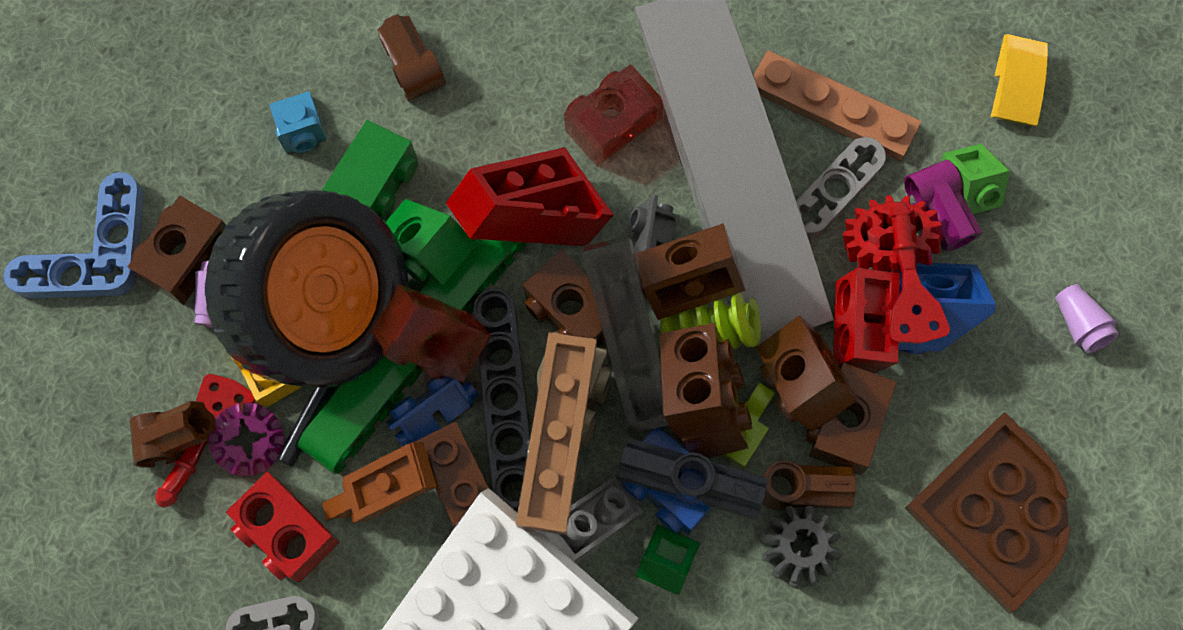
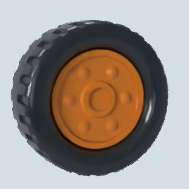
(303, 287)

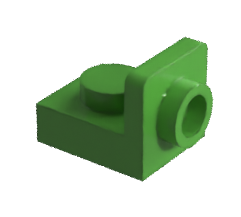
(982, 177)

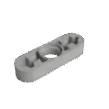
(865, 173)

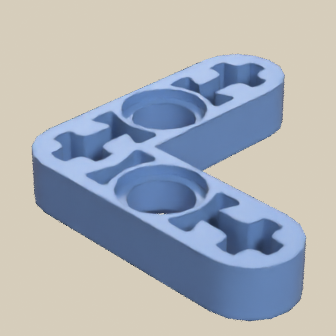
(104, 254)

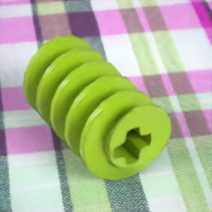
(735, 321)

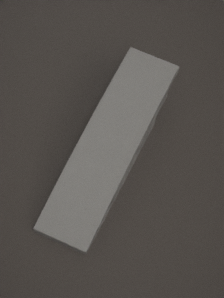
(733, 156)

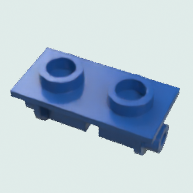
(416, 415)

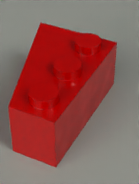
(530, 201)

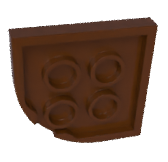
(999, 512)

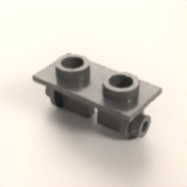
(651, 224)

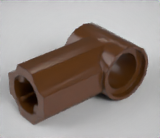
(413, 65)
(163, 434)
(811, 486)

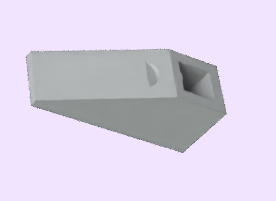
(596, 520)

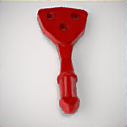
(912, 292)
(185, 465)

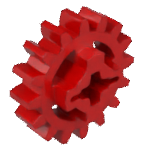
(876, 225)

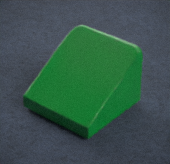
(667, 559)

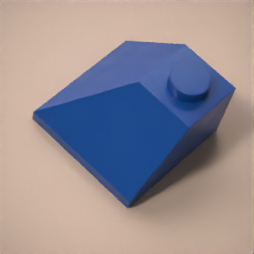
(962, 298)

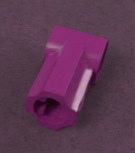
(942, 191)

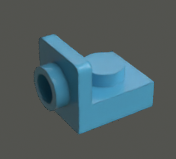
(297, 123)

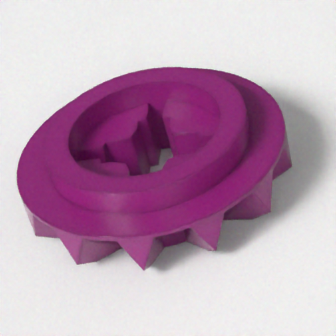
(264, 451)

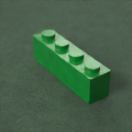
(374, 168)

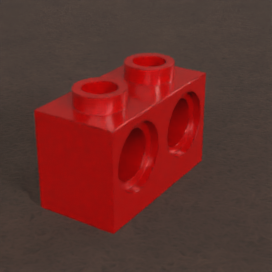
(863, 319)
(289, 521)

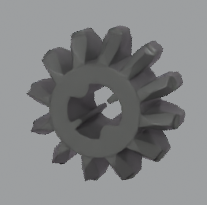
(815, 558)

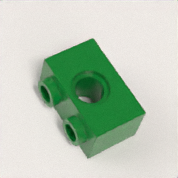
(429, 241)

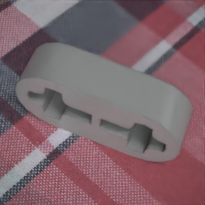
(274, 610)

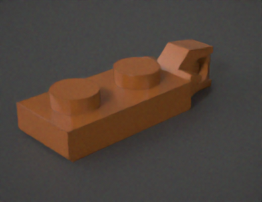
(383, 485)

